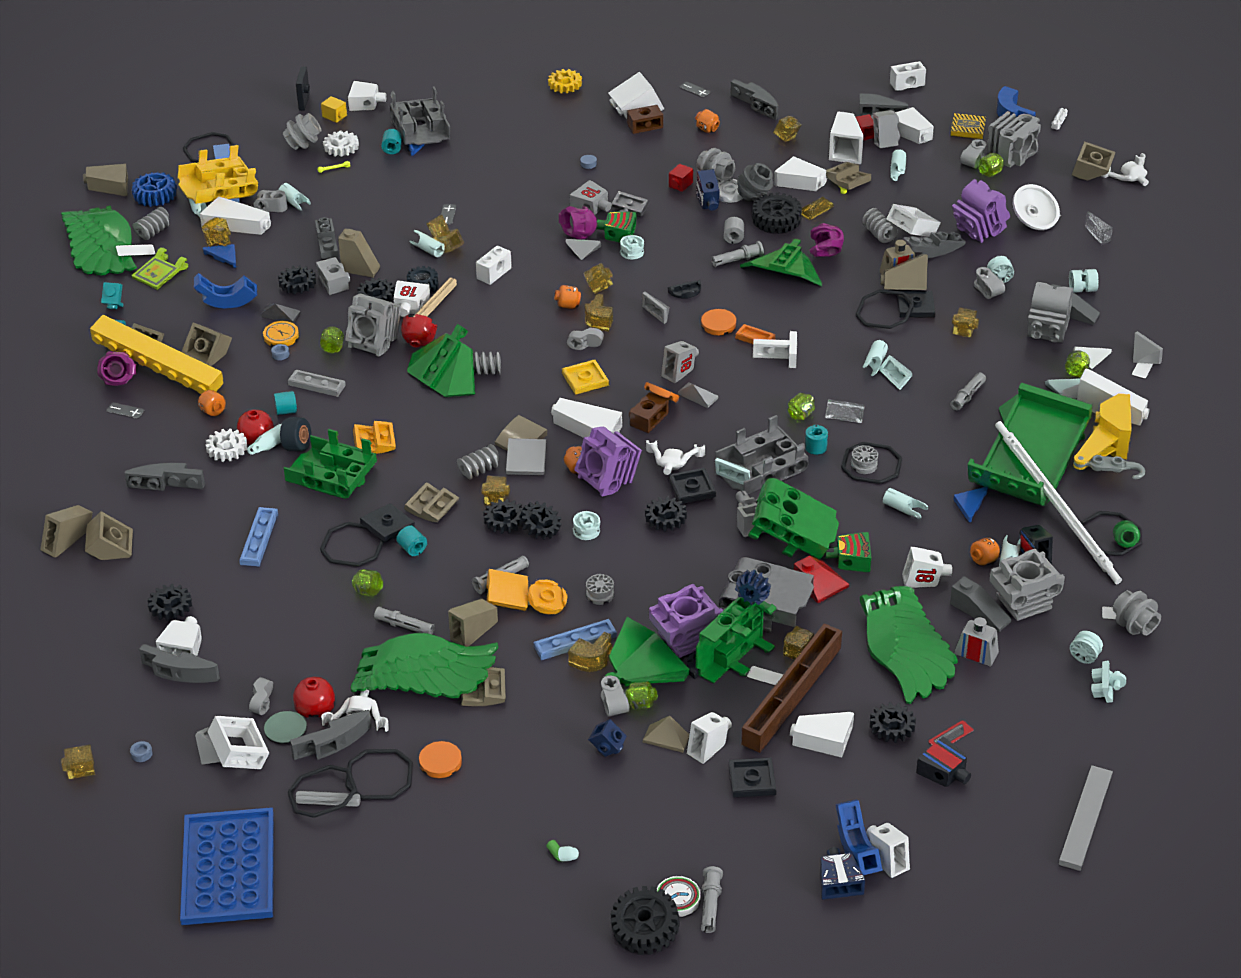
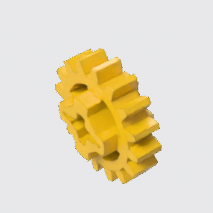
(565, 81)

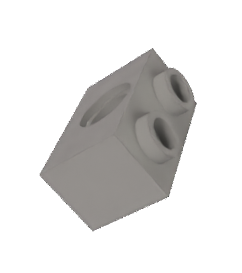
(333, 275)

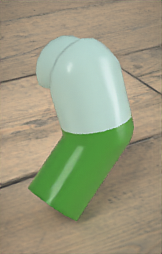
(562, 853)

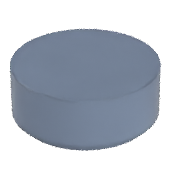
(588, 161)
(280, 352)
(141, 751)

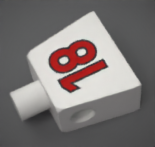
(411, 296)
(924, 568)

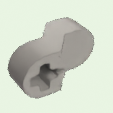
(582, 339)
(262, 690)

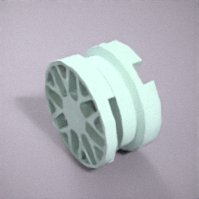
(632, 247)
(1001, 268)
(586, 525)
(1087, 645)

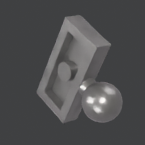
(630, 203)

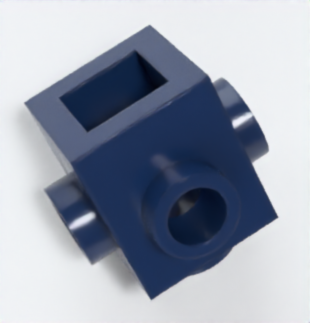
(607, 738)

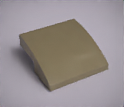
(847, 175)
(520, 429)
(431, 503)
(488, 692)

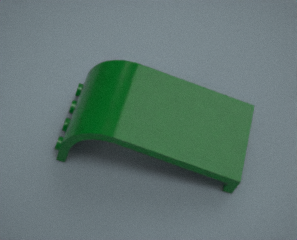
(1049, 433)

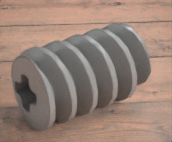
(152, 223)
(879, 225)
(487, 363)
(478, 461)

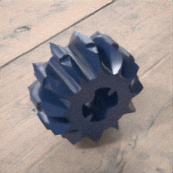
(753, 587)

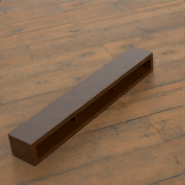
(791, 688)

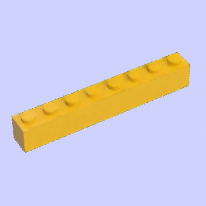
(156, 355)

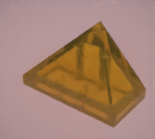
(816, 208)

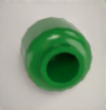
(1126, 534)

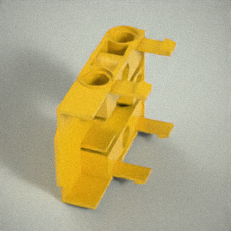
(217, 178)

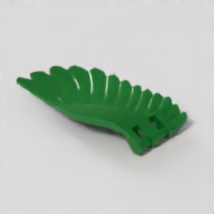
(95, 240)
(906, 642)
(424, 665)

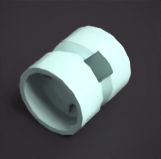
(1083, 280)

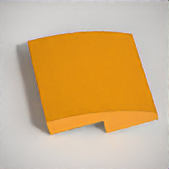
(379, 434)
(507, 589)

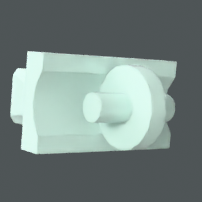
(1109, 681)

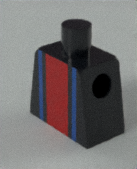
(1036, 538)
(943, 764)

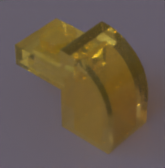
(216, 232)
(441, 233)
(598, 315)
(590, 656)

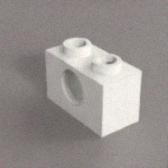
(907, 76)
(493, 265)

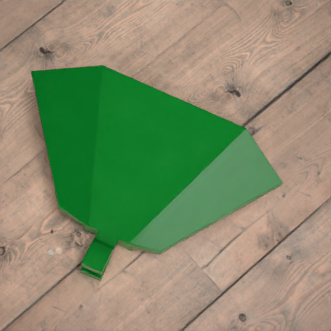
(789, 261)
(445, 365)
(644, 656)

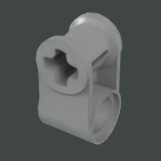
(973, 153)
(273, 201)
(988, 283)
(613, 696)

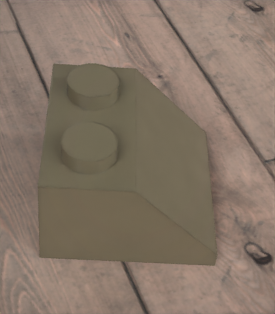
(1092, 162)
(206, 344)
(108, 538)

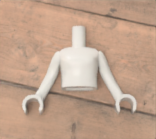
(1132, 171)
(673, 458)
(358, 704)

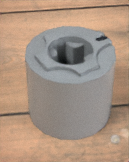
(733, 230)

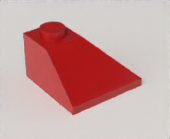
(826, 580)

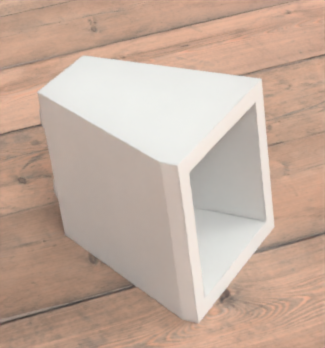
(634, 94)
(846, 139)

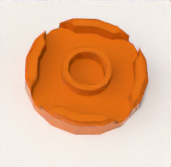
(718, 321)
(661, 392)
(440, 759)

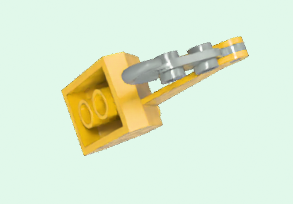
(1109, 437)

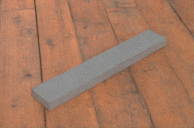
(1085, 818)

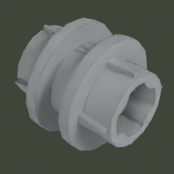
(304, 129)
(717, 160)
(1136, 612)

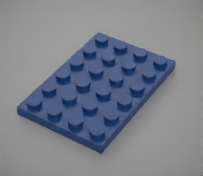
(227, 866)

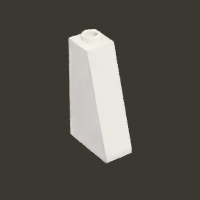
(238, 216)
(1096, 389)
(583, 417)

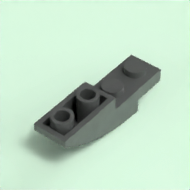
(756, 96)
(326, 238)
(936, 244)
(164, 474)
(179, 668)
(338, 736)

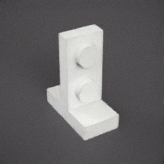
(777, 349)

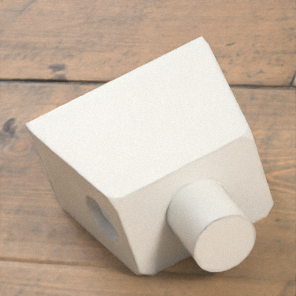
(364, 96)
(180, 637)
(707, 736)
(892, 847)

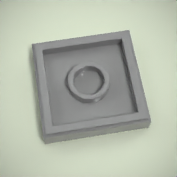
(526, 456)

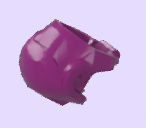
(583, 222)
(828, 240)
(116, 368)

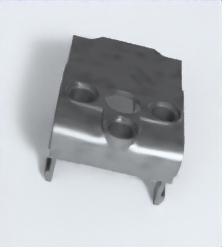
(429, 111)
(765, 455)
(788, 590)

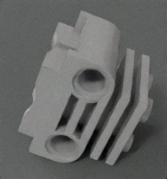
(1014, 138)
(1050, 312)
(372, 324)
(1026, 584)

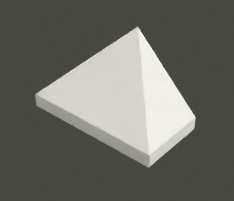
(1096, 354)

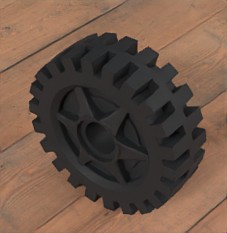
(776, 213)
(649, 934)

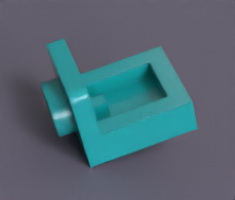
(112, 295)

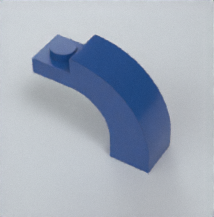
(1008, 102)
(225, 296)
(855, 838)

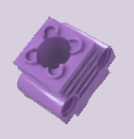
(981, 211)
(607, 460)
(682, 617)

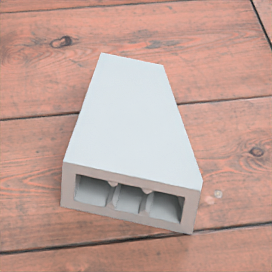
(914, 126)
(800, 175)
(823, 732)

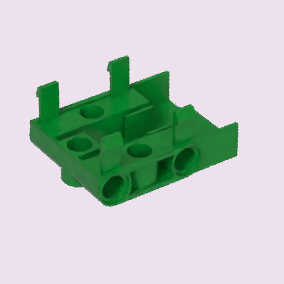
(332, 466)
(794, 519)
(731, 638)

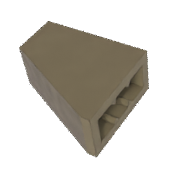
(107, 179)
(356, 254)
(907, 275)
(64, 529)
(471, 621)

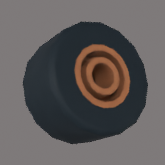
(295, 434)

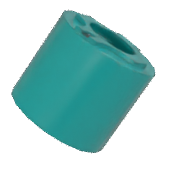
(391, 141)
(285, 403)
(816, 439)
(412, 540)

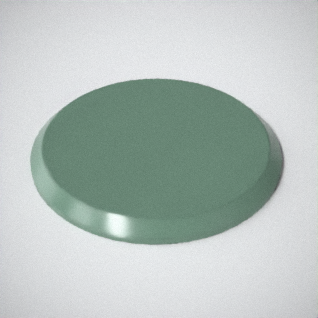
(285, 726)

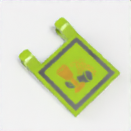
(157, 271)

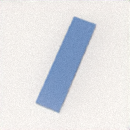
(258, 536)
(563, 642)

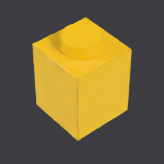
(333, 109)

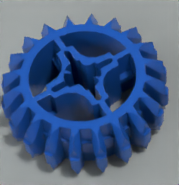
(154, 189)

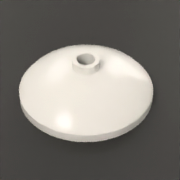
(1036, 207)

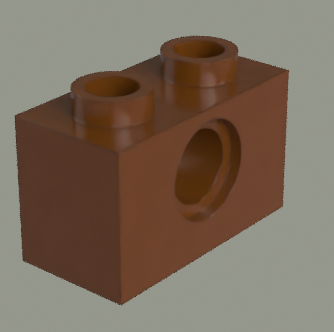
(645, 119)
(649, 412)

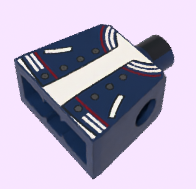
(707, 197)
(840, 875)

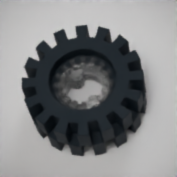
(424, 276)

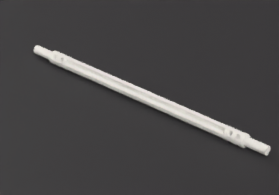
(1098, 555)

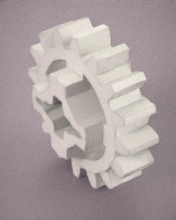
(340, 143)
(226, 445)

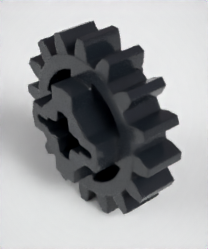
(297, 279)
(377, 288)
(666, 514)
(503, 516)
(540, 520)
(169, 602)
(892, 722)

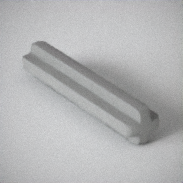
(326, 798)

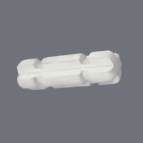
(1059, 118)

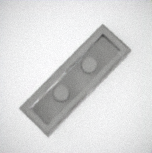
(316, 383)

